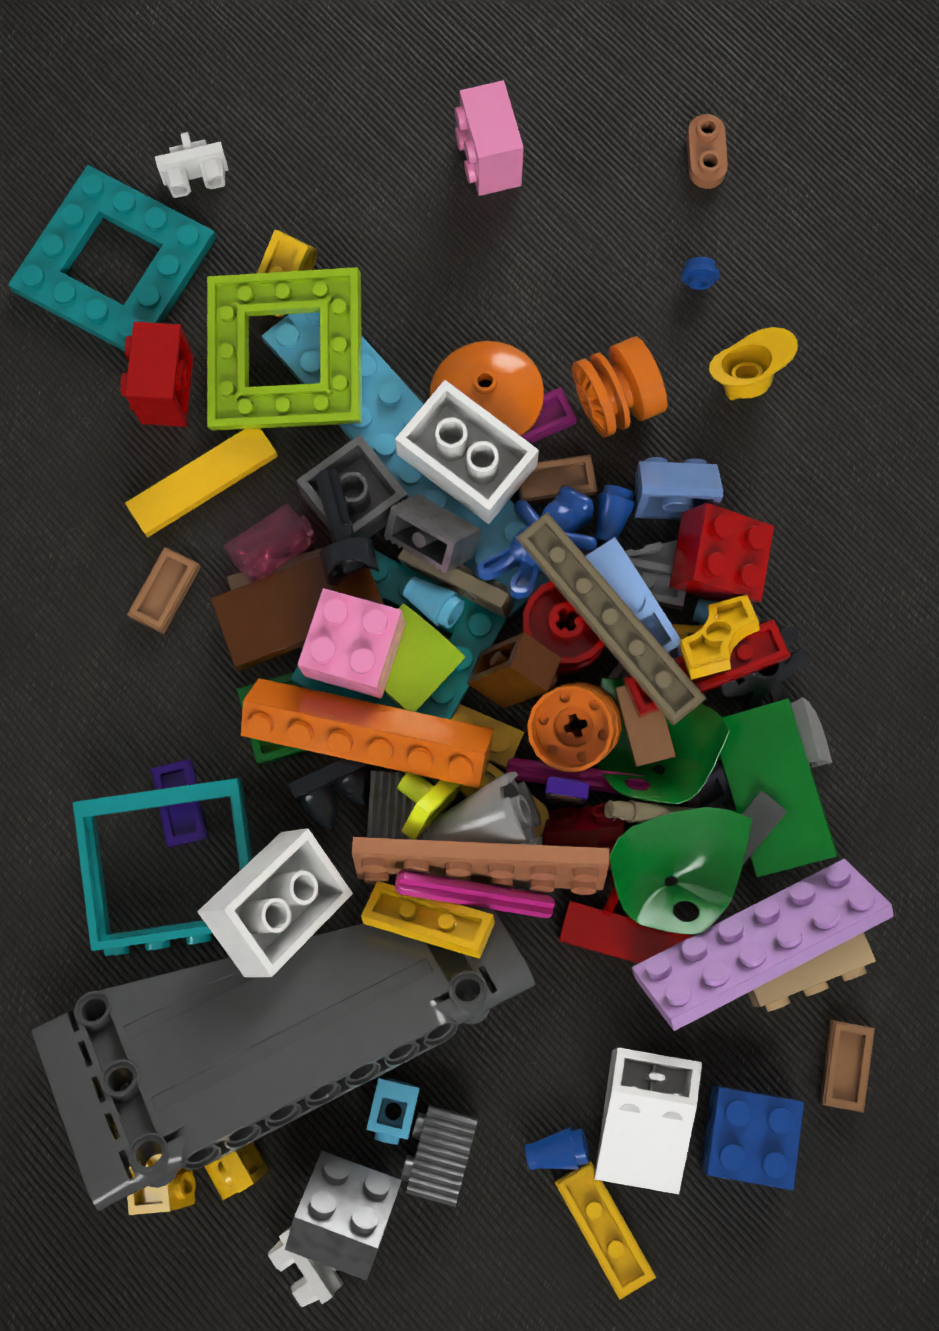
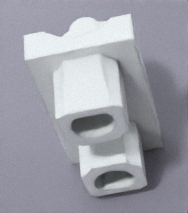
(191, 162)
(318, 1281)

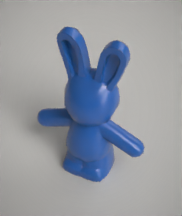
(569, 510)

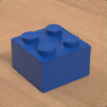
(752, 1137)

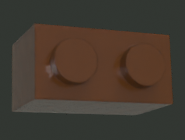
(514, 670)

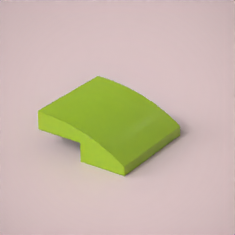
(420, 662)

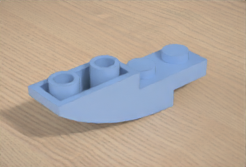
(626, 581)

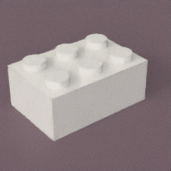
(466, 451)
(275, 903)

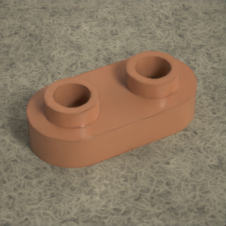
(707, 148)

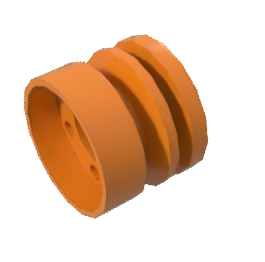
(620, 387)
(566, 747)

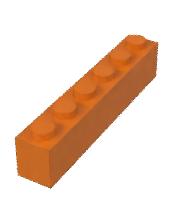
(367, 732)

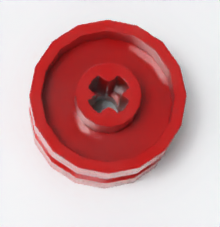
(540, 620)

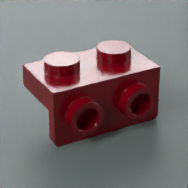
(583, 828)

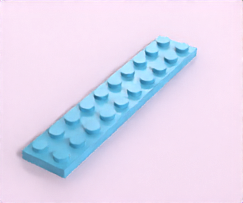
(385, 412)

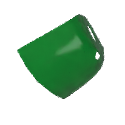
(696, 745)
(695, 846)

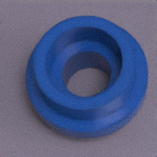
(700, 273)

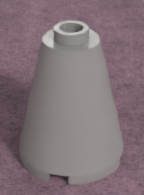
(494, 814)

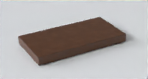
(277, 611)

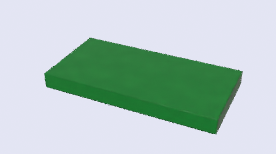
(769, 756)

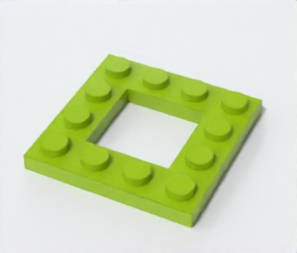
(330, 402)

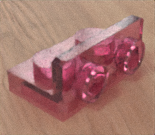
(270, 543)

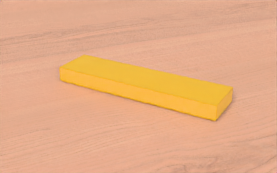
(201, 480)

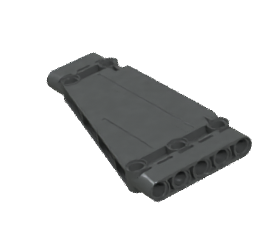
(241, 1056)

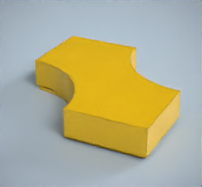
(711, 646)

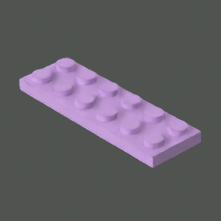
(761, 943)

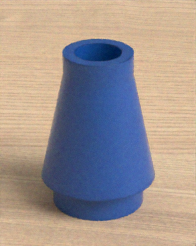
(613, 512)
(559, 1151)

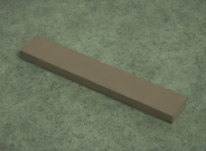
(610, 619)

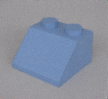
(671, 488)

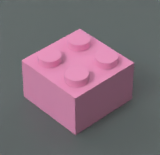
(489, 138)
(352, 643)

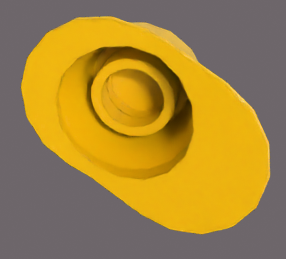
(750, 364)

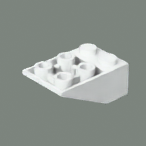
(647, 1120)

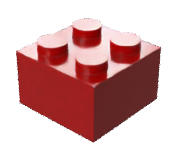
(158, 374)
(721, 554)

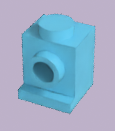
(387, 1092)

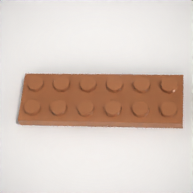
(487, 863)

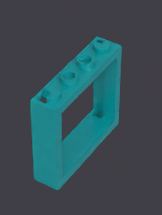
(92, 871)

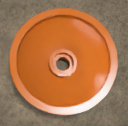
(515, 388)

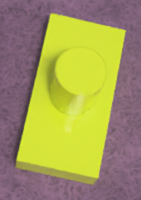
(429, 801)

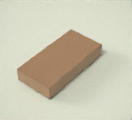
(550, 475)
(164, 590)
(647, 735)
(847, 1066)

